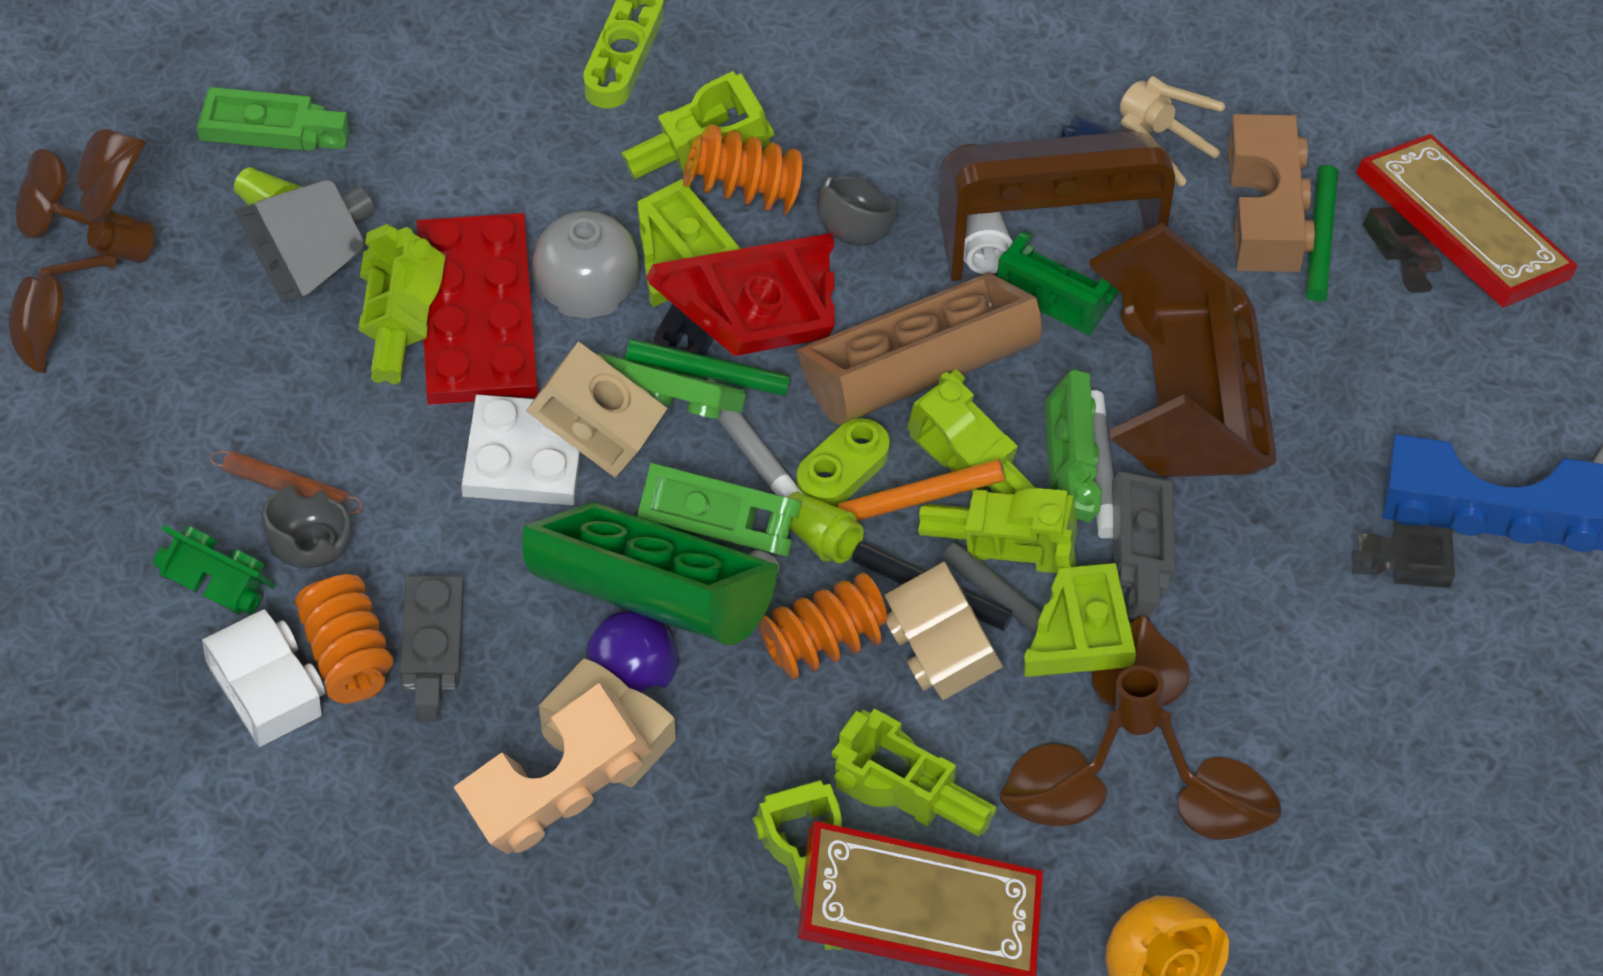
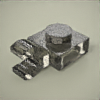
(1402, 241)
(1414, 554)

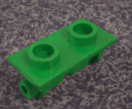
(233, 578)

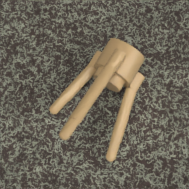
(1149, 108)

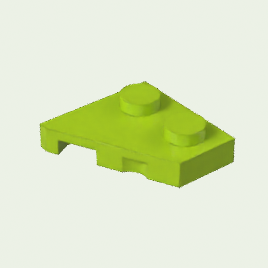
(677, 227)
(1082, 625)

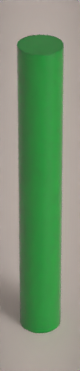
(1323, 225)
(706, 367)

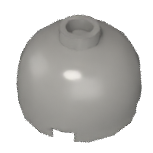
(585, 264)

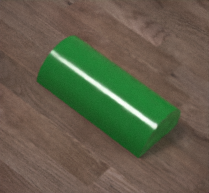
(652, 570)

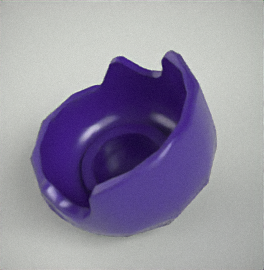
(635, 650)

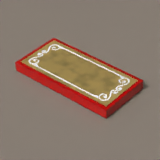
(1466, 220)
(919, 903)

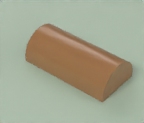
(917, 344)

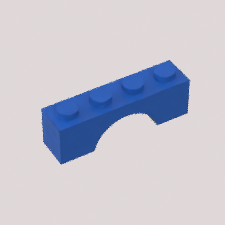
(1435, 489)

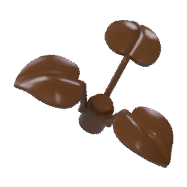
(100, 176)
(1060, 789)

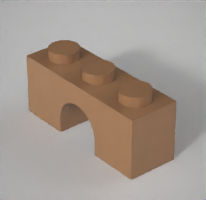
(1269, 158)

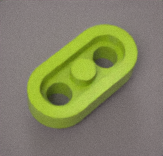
(846, 460)

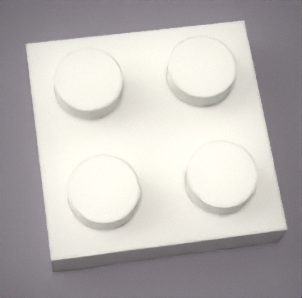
(517, 455)

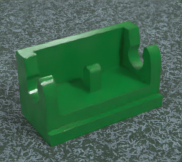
(1058, 289)

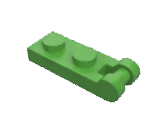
(717, 509)

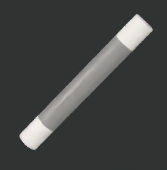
(757, 453)
(1104, 467)

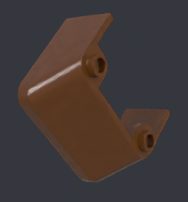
(1052, 175)
(1204, 358)

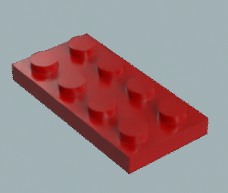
(482, 313)

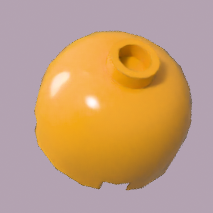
(1166, 940)

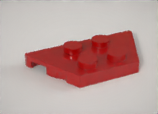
(755, 294)

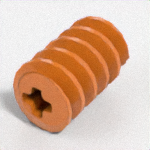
(744, 167)
(824, 624)
(344, 637)

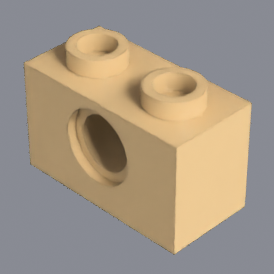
(597, 409)

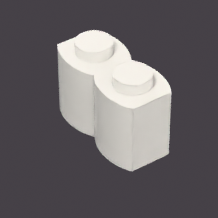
(264, 676)

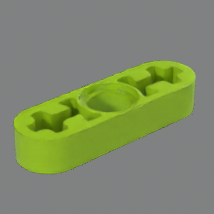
(627, 64)

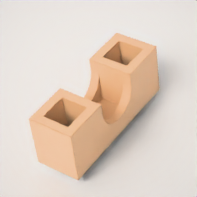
(598, 749)

